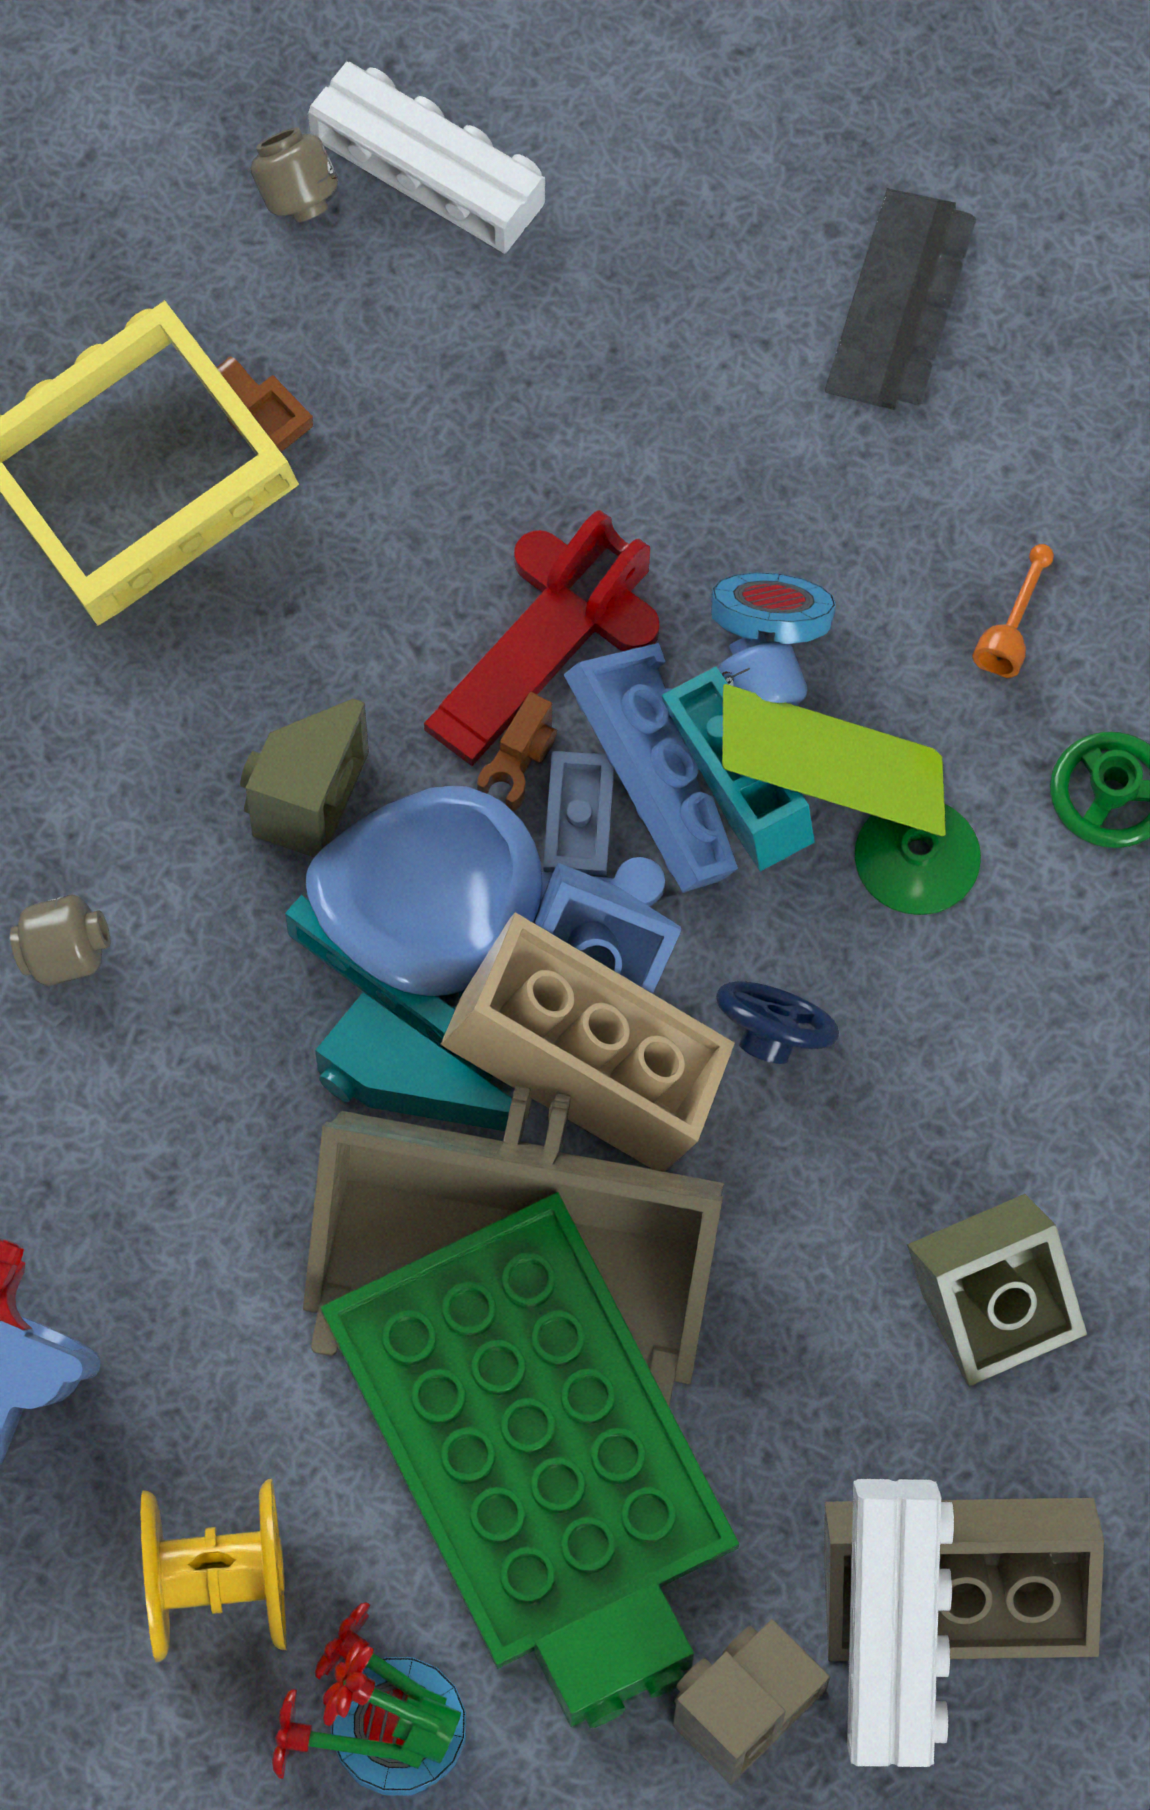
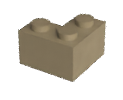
(746, 1698)

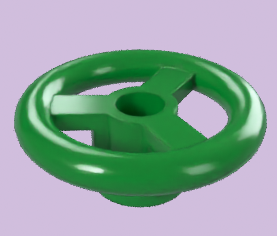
(1112, 765)

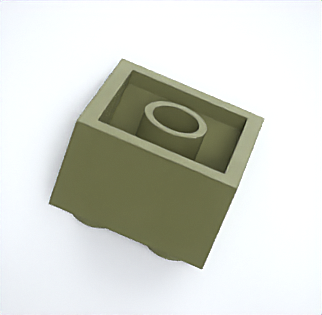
(306, 777)
(998, 1288)

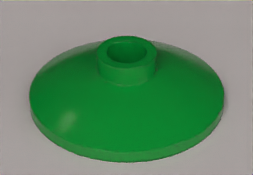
(914, 881)

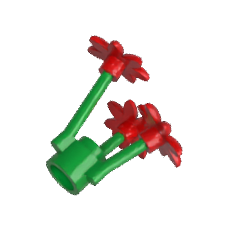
(423, 1719)

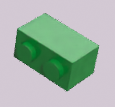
(615, 1656)

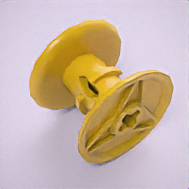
(212, 1570)

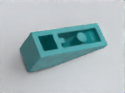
(763, 816)
(404, 1072)

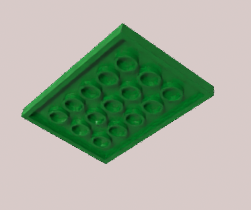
(528, 1427)

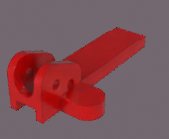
(548, 631)

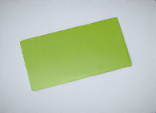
(833, 760)

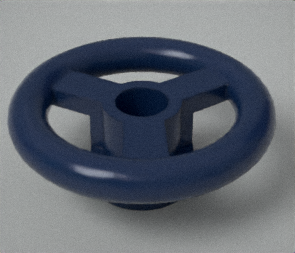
(772, 1020)

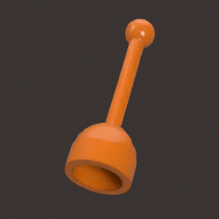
(1005, 639)

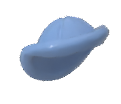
(426, 887)

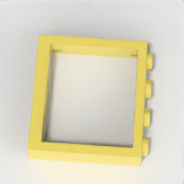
(187, 531)

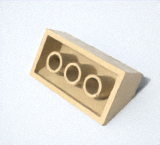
(579, 1029)

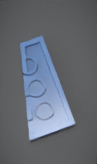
(645, 748)

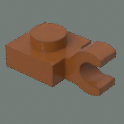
(269, 403)
(525, 740)

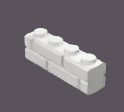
(428, 155)
(895, 1622)

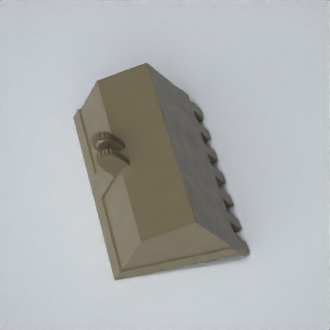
(411, 1189)

